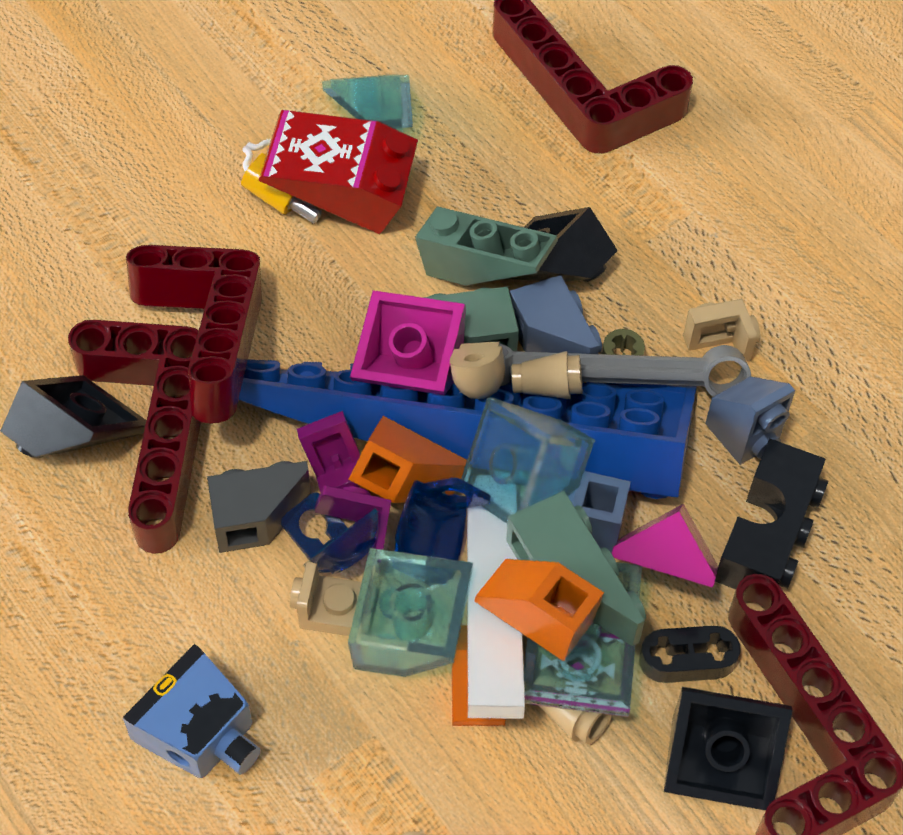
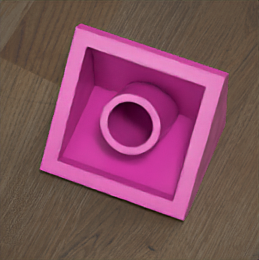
(409, 342)
(671, 547)

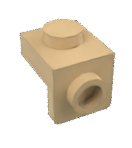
(722, 324)

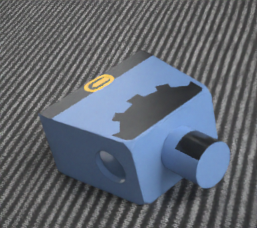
(194, 718)

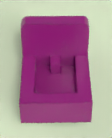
(330, 450)

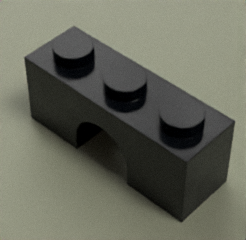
(785, 487)

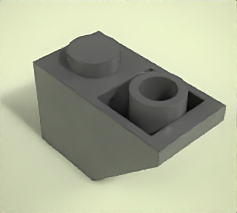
(253, 501)

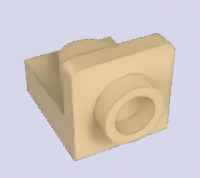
(324, 601)

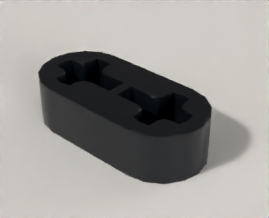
(689, 654)

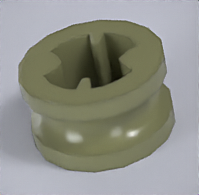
(623, 339)

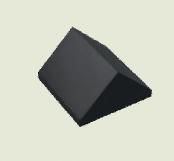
(726, 748)

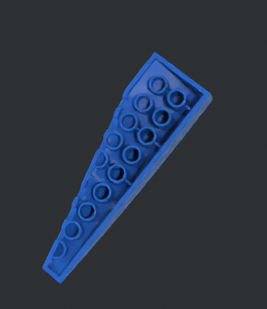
(636, 427)

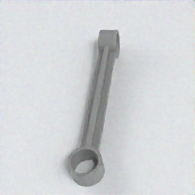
(645, 369)

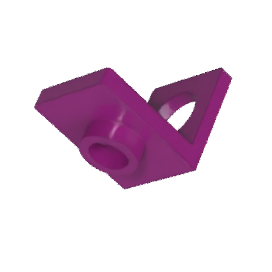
(352, 504)

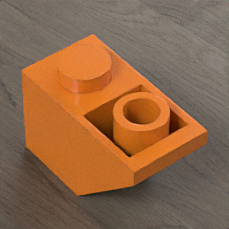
(399, 457)
(542, 602)

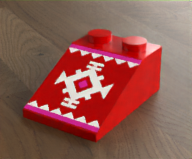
(341, 165)

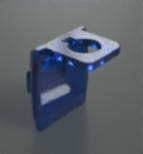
(435, 521)
(345, 544)

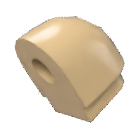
(478, 369)

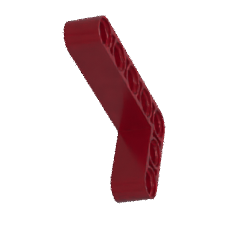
(593, 114)
(230, 293)
(154, 358)
(815, 717)

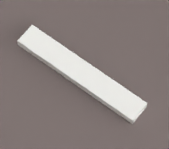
(493, 645)

